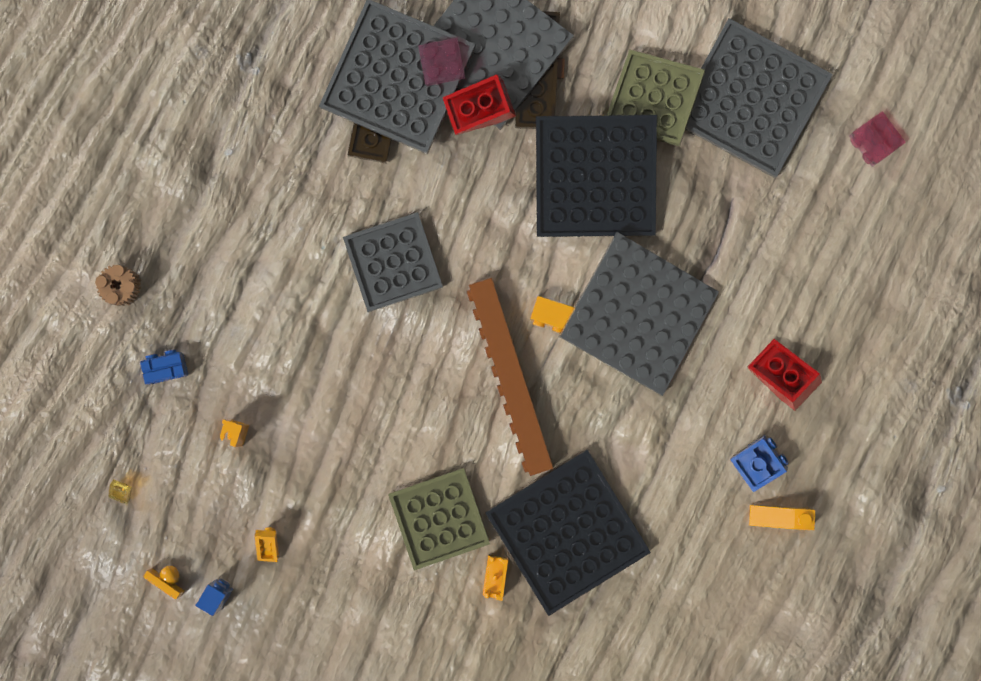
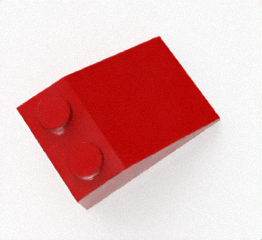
(479, 105)
(785, 374)

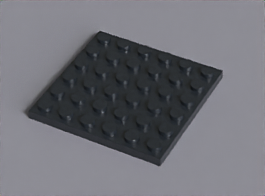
(596, 175)
(567, 532)

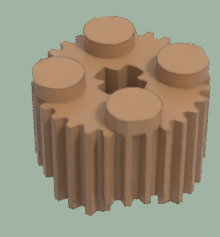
(108, 281)

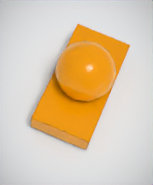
(165, 580)

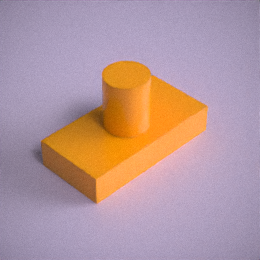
(266, 545)

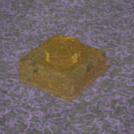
(120, 491)

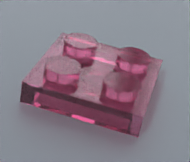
(441, 61)

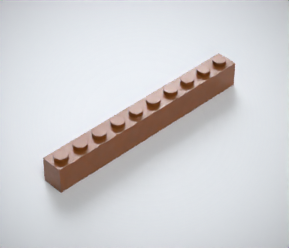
(510, 375)

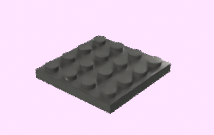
(392, 262)

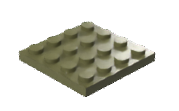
(658, 88)
(439, 519)

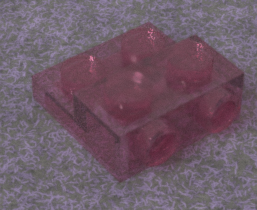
(876, 139)

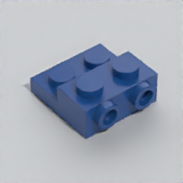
(760, 463)

